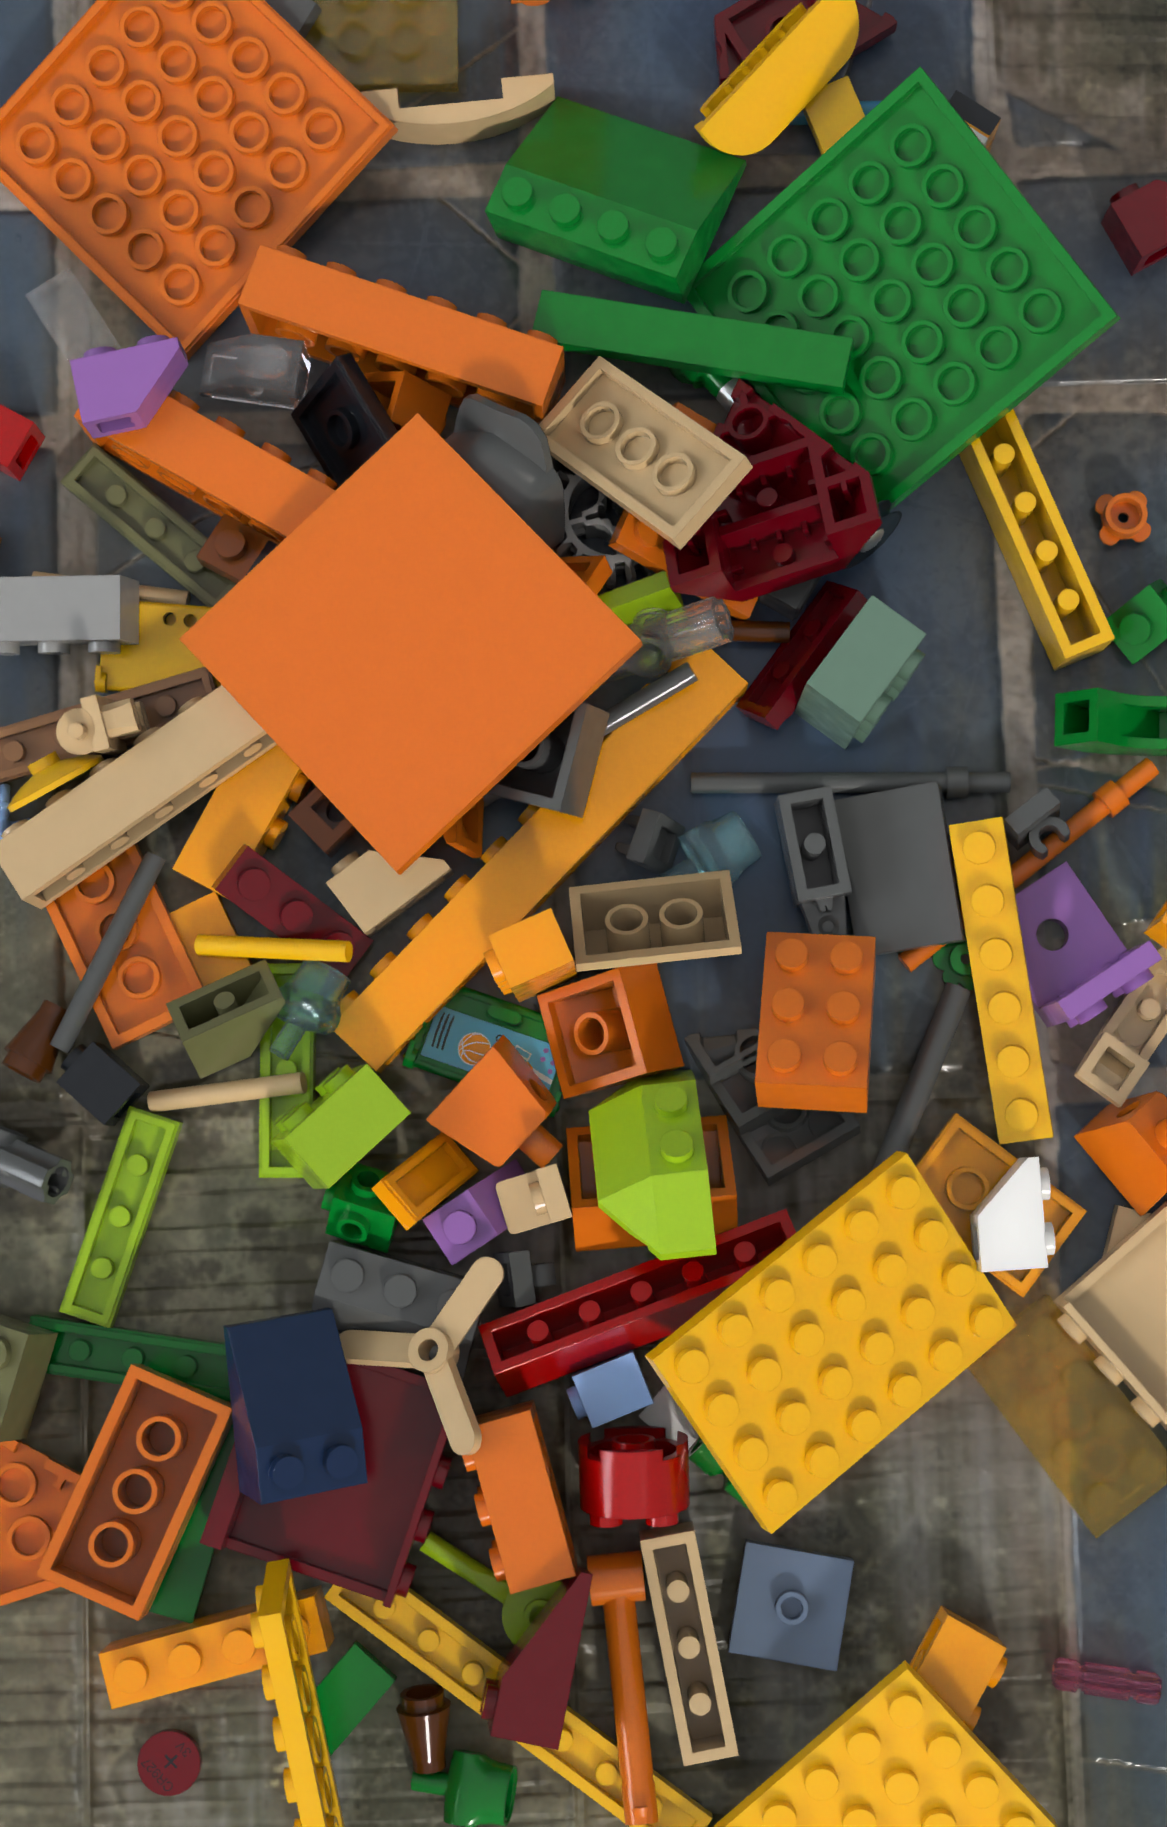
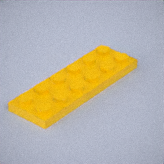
(291, 1684)

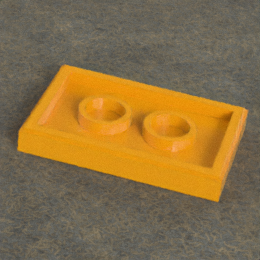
(961, 1172)

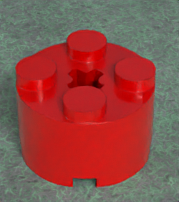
(634, 1476)

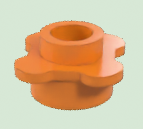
(1130, 504)

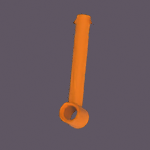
(618, 1586)

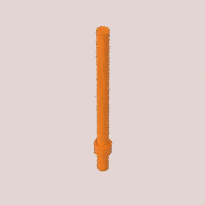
(1108, 800)

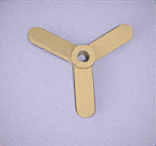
(441, 1372)

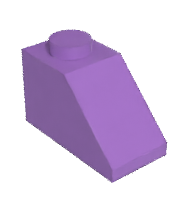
(472, 1216)

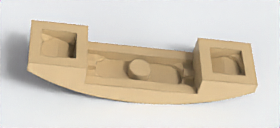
(468, 121)
(1128, 1038)

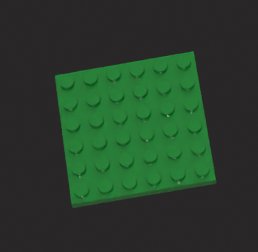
(931, 270)

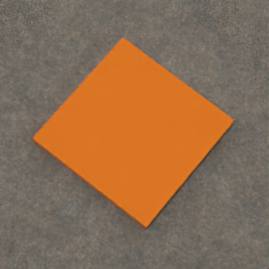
(179, 146)
(410, 643)

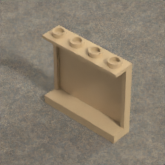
(1124, 1315)

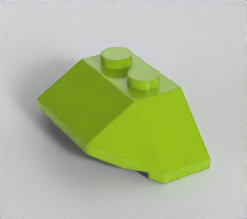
(655, 1164)

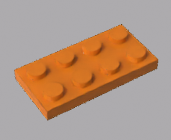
(151, 964)

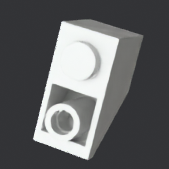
(1010, 1223)

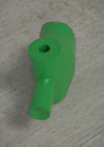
(474, 1789)

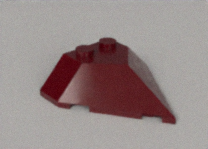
(786, 521)

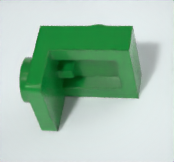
(1141, 622)

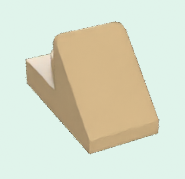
(533, 1199)

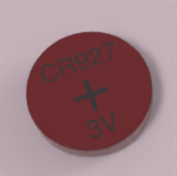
(169, 1762)

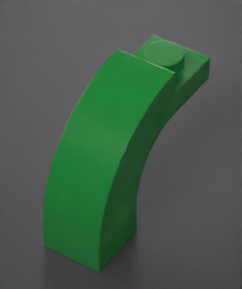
(1111, 722)

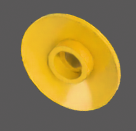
(49, 774)

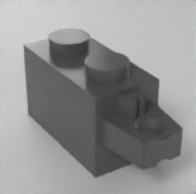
(814, 858)

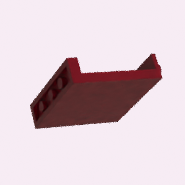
(357, 1532)

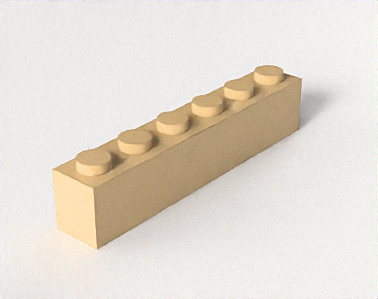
(130, 796)

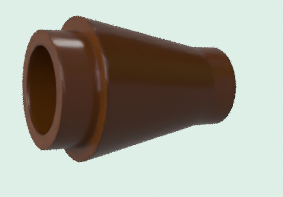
(30, 1048)
(425, 1722)

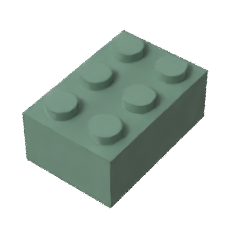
(862, 674)

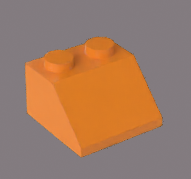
(610, 1029)

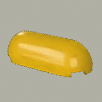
(780, 77)

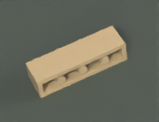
(688, 1643)

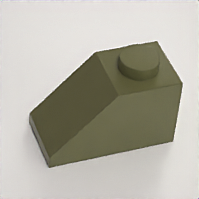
(227, 1017)

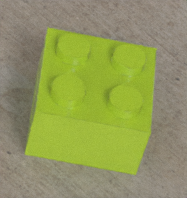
(339, 1126)

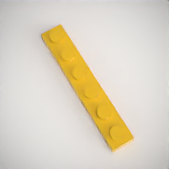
(1001, 980)

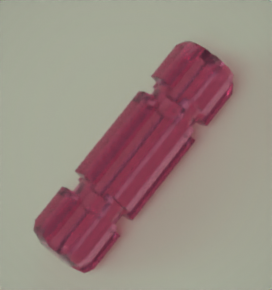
(1106, 1681)

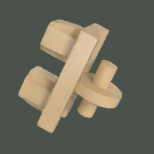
(101, 725)

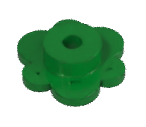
(949, 961)

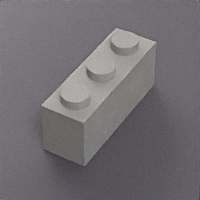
(68, 612)

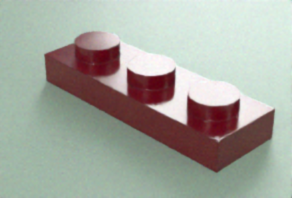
(783, 678)
(286, 905)

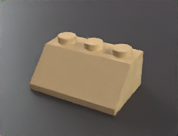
(654, 920)

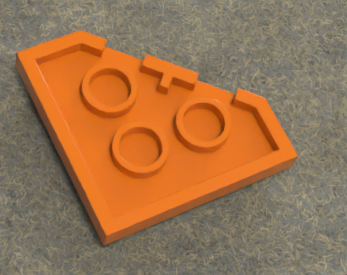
(31, 1506)

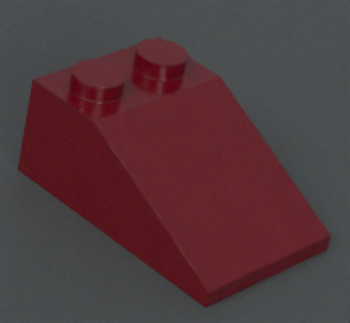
(536, 1676)

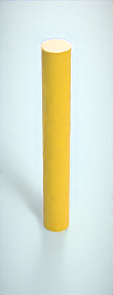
(273, 948)

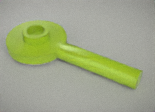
(517, 1609)

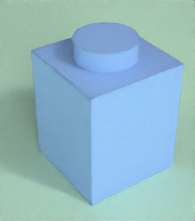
(609, 1389)

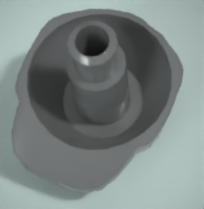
(514, 461)

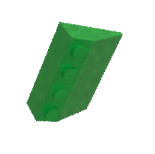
(615, 198)

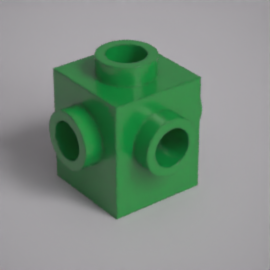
(357, 1211)

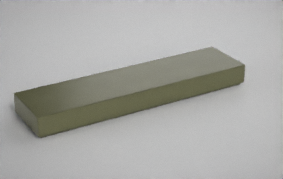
(145, 522)

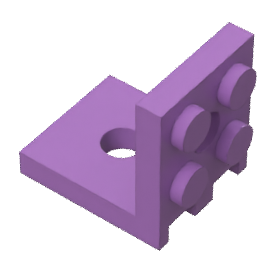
(1091, 962)

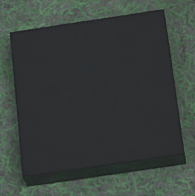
(343, 419)

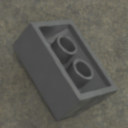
(386, 1294)

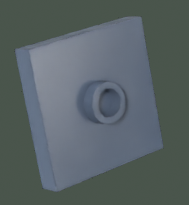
(790, 1605)

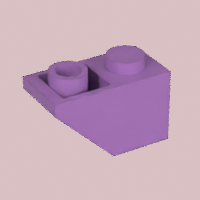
(126, 385)

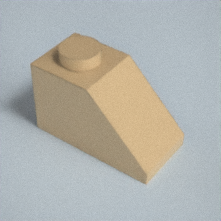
(377, 893)

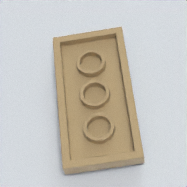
(642, 452)

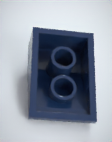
(293, 1407)

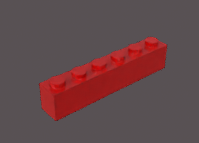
(622, 1308)

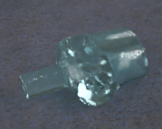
(717, 846)
(311, 1004)

